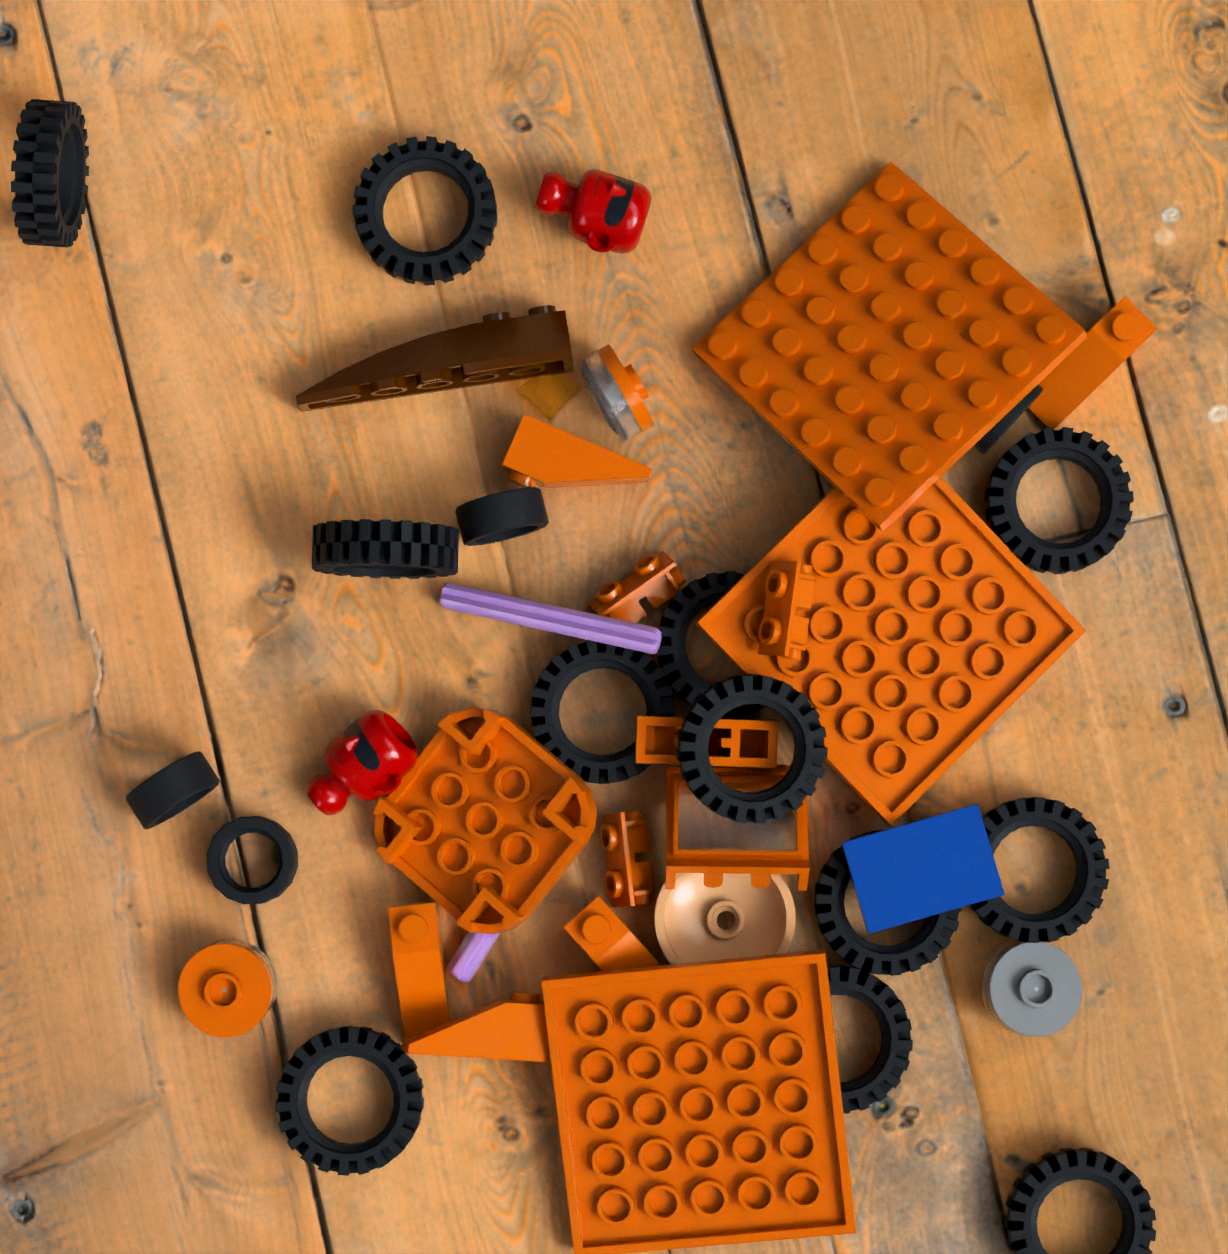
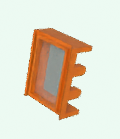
(718, 845)

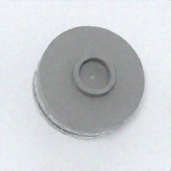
(1032, 989)

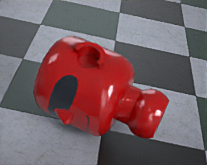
(601, 210)
(363, 762)

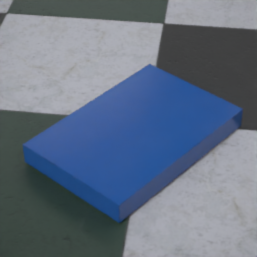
(922, 868)

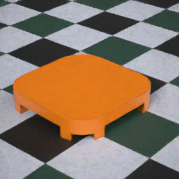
(485, 820)

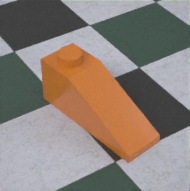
(1091, 363)
(560, 459)
(731, 743)
(608, 938)
(419, 966)
(494, 1031)

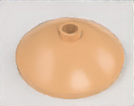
(689, 917)

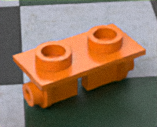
(650, 579)
(786, 587)
(627, 880)

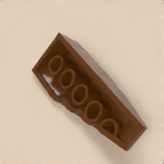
(453, 359)

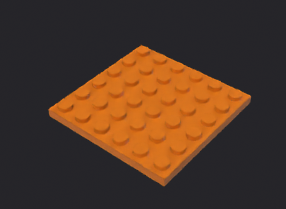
(889, 345)
(908, 637)
(699, 1104)

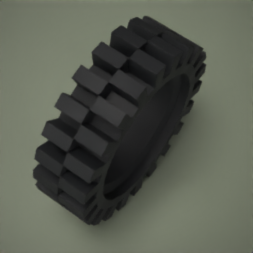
(420, 157)
(50, 173)
(1093, 458)
(385, 549)
(674, 627)
(557, 677)
(807, 758)
(1089, 879)
(857, 951)
(895, 1034)
(301, 1129)
(1084, 1165)

